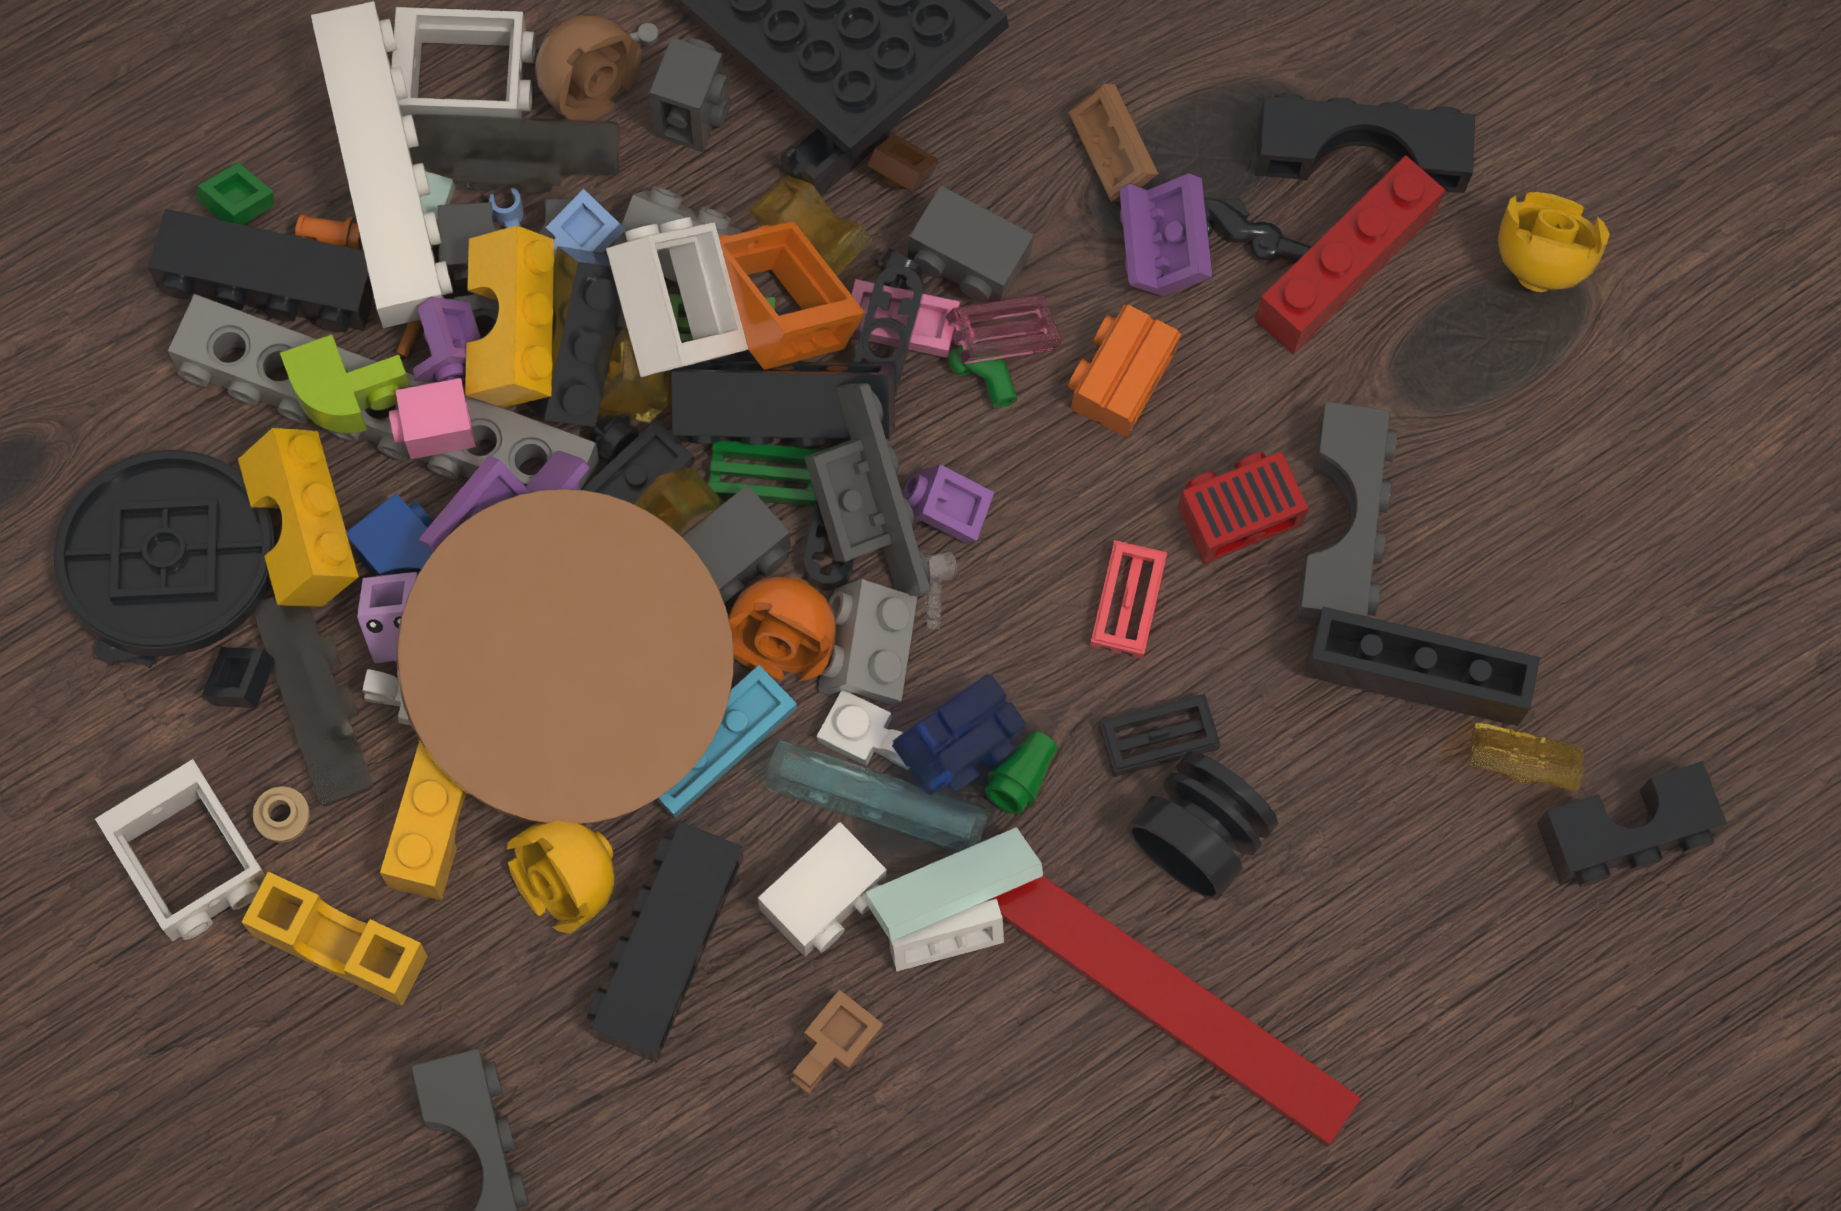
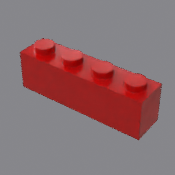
(1349, 254)

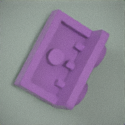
(1165, 235)

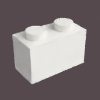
(822, 891)

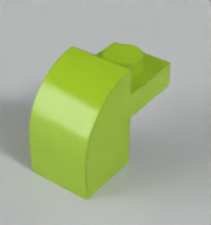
(337, 397)

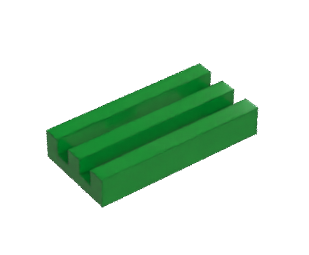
(762, 453)

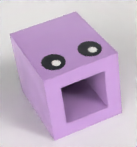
(381, 611)

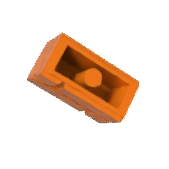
(1124, 370)

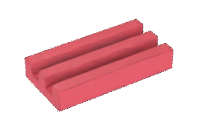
(1119, 642)

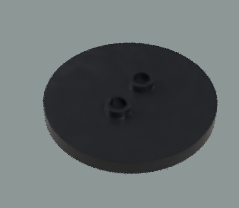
(163, 553)

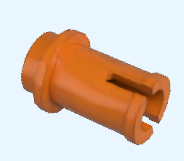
(330, 231)

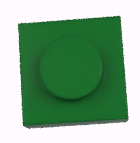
(235, 195)

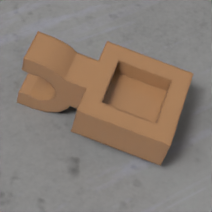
(838, 1037)

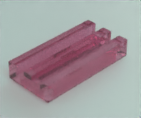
(968, 336)

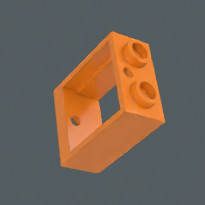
(827, 307)

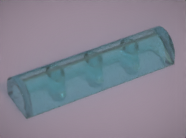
(875, 798)

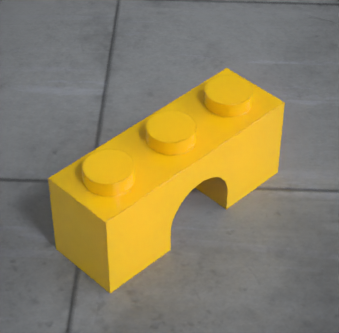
(516, 356)
(313, 551)
(424, 831)
(333, 941)

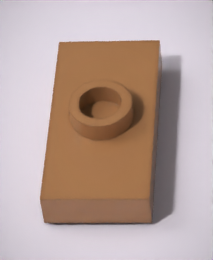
(1112, 141)

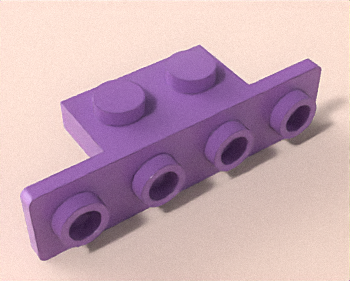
(496, 483)

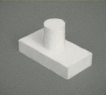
(958, 934)

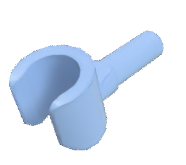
(509, 216)

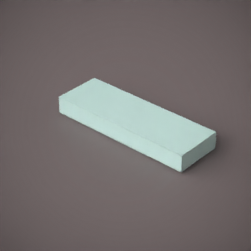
(954, 884)

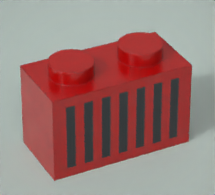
(1241, 505)

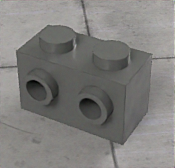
(689, 93)
(969, 246)

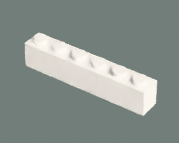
(379, 162)

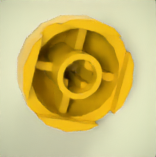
(1550, 242)
(564, 871)

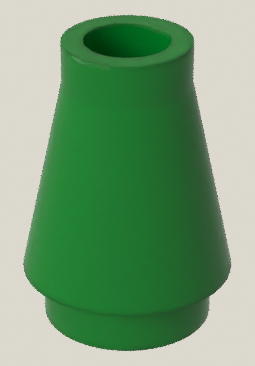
(1019, 777)

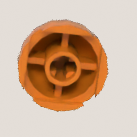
(783, 627)

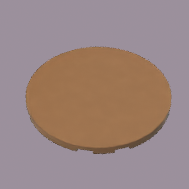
(565, 657)

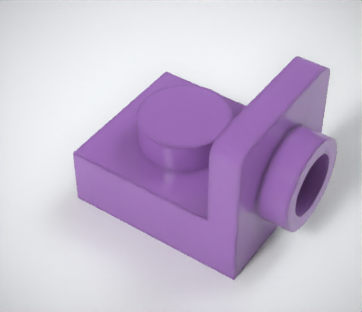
(447, 330)
(948, 502)

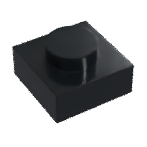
(238, 677)

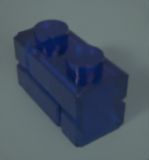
(959, 735)

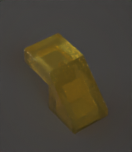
(798, 201)

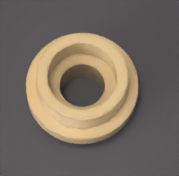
(289, 828)

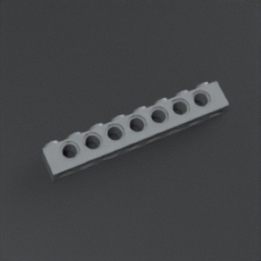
(214, 328)

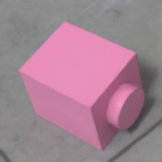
(432, 419)

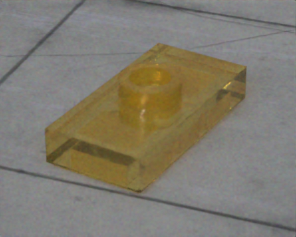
(1526, 756)

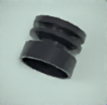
(1206, 820)

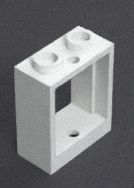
(462, 26)
(703, 289)
(154, 806)

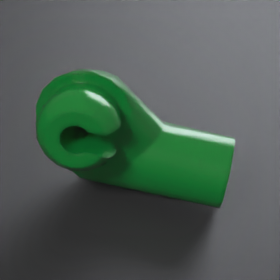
(994, 373)

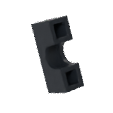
(584, 336)
(1588, 843)

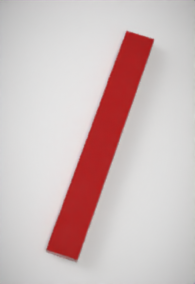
(1179, 1007)

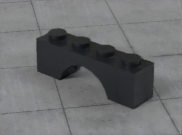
(1302, 132)

